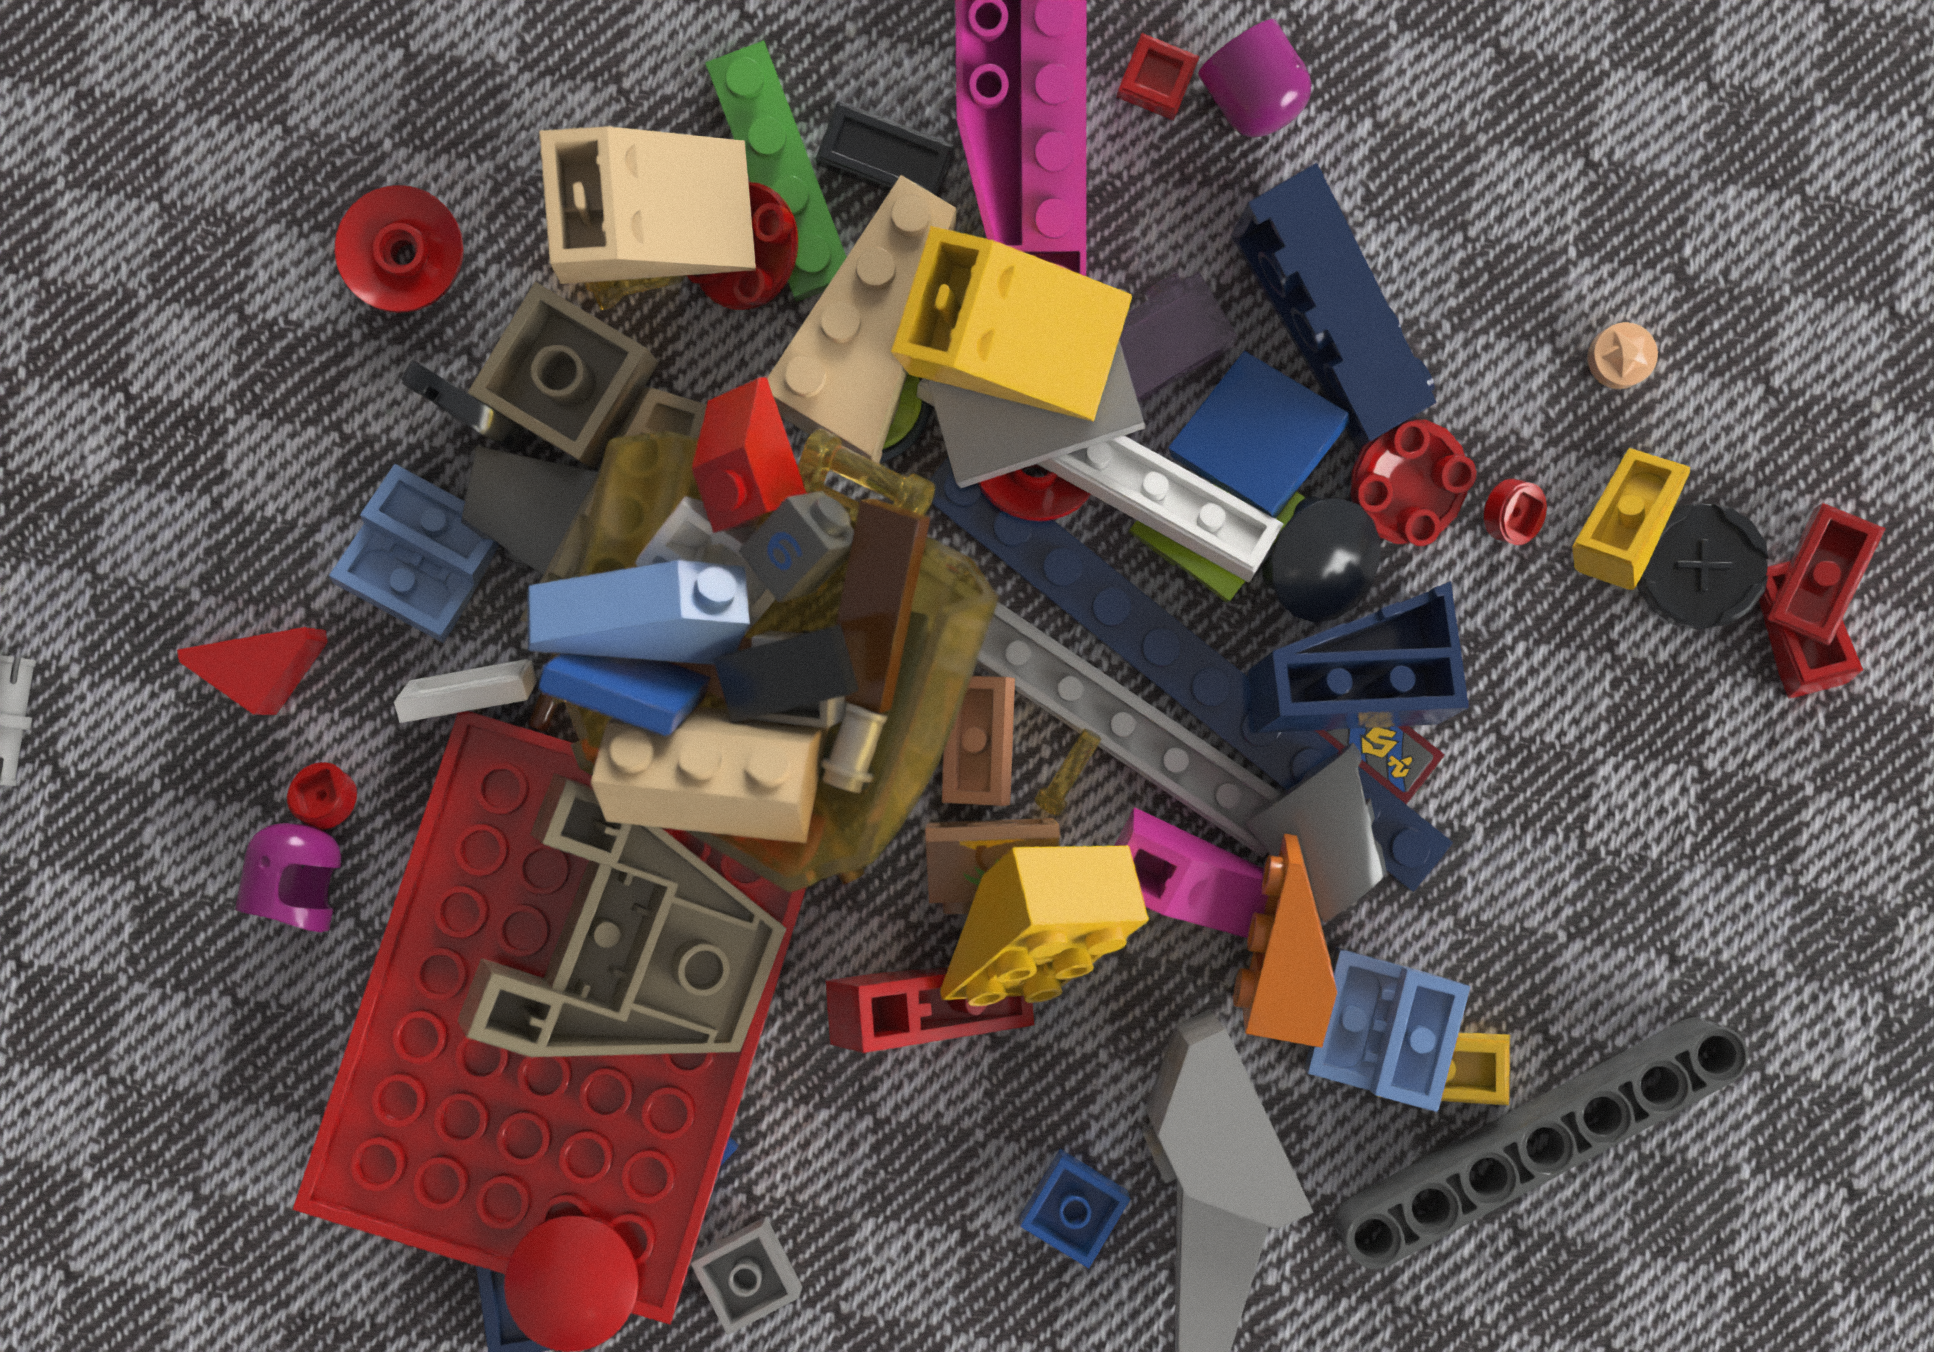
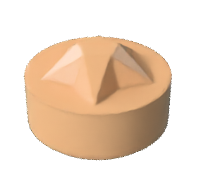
(1622, 355)

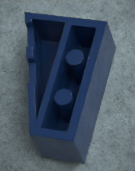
(1367, 673)

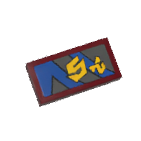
(1391, 755)

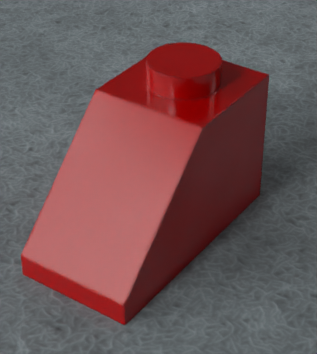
(744, 458)

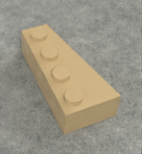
(841, 360)

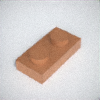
(980, 745)

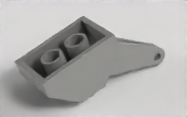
(1227, 1177)

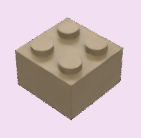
(564, 375)

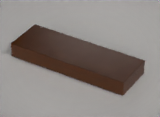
(880, 597)

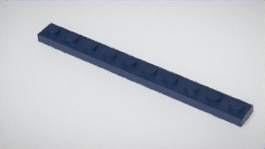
(1174, 661)

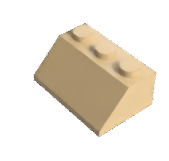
(712, 775)

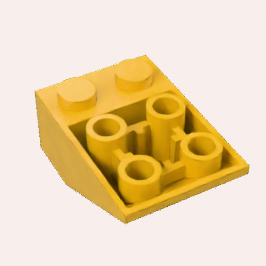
(1009, 325)
(1044, 922)

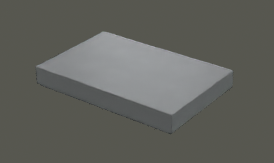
(1000, 436)

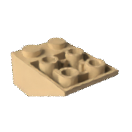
(644, 204)

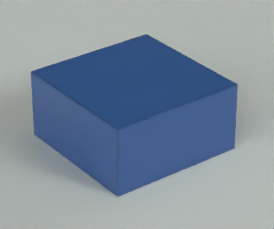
(1074, 1208)

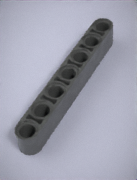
(1569, 1143)

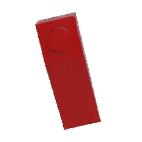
(908, 1010)

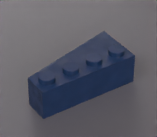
(1332, 305)

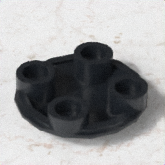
(1323, 559)

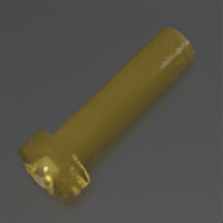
(1053, 797)

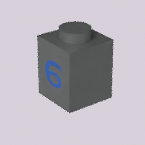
(800, 545)

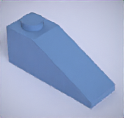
(643, 613)

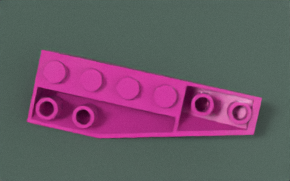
(1026, 122)

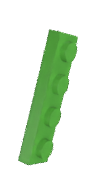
(778, 159)

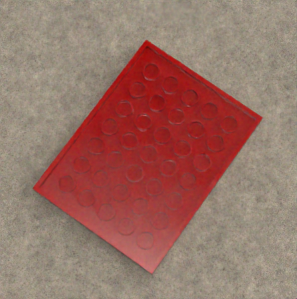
(481, 1143)

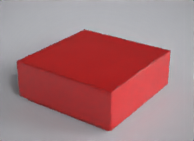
(1157, 76)

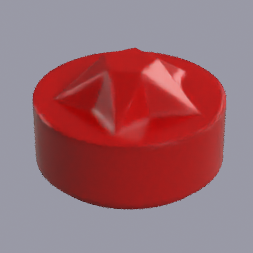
(1515, 511)
(322, 795)

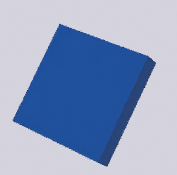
(1259, 435)
(629, 689)

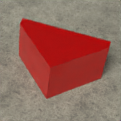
(257, 669)

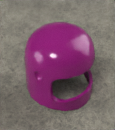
(1258, 80)
(277, 886)

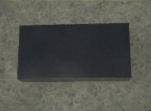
(882, 151)
(786, 674)

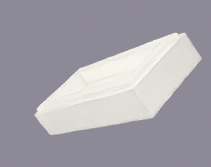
(465, 690)

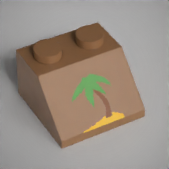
(965, 850)

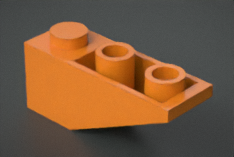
(1290, 976)

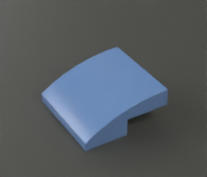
(415, 555)
(1390, 1030)

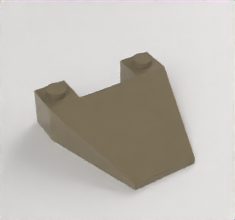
(648, 956)

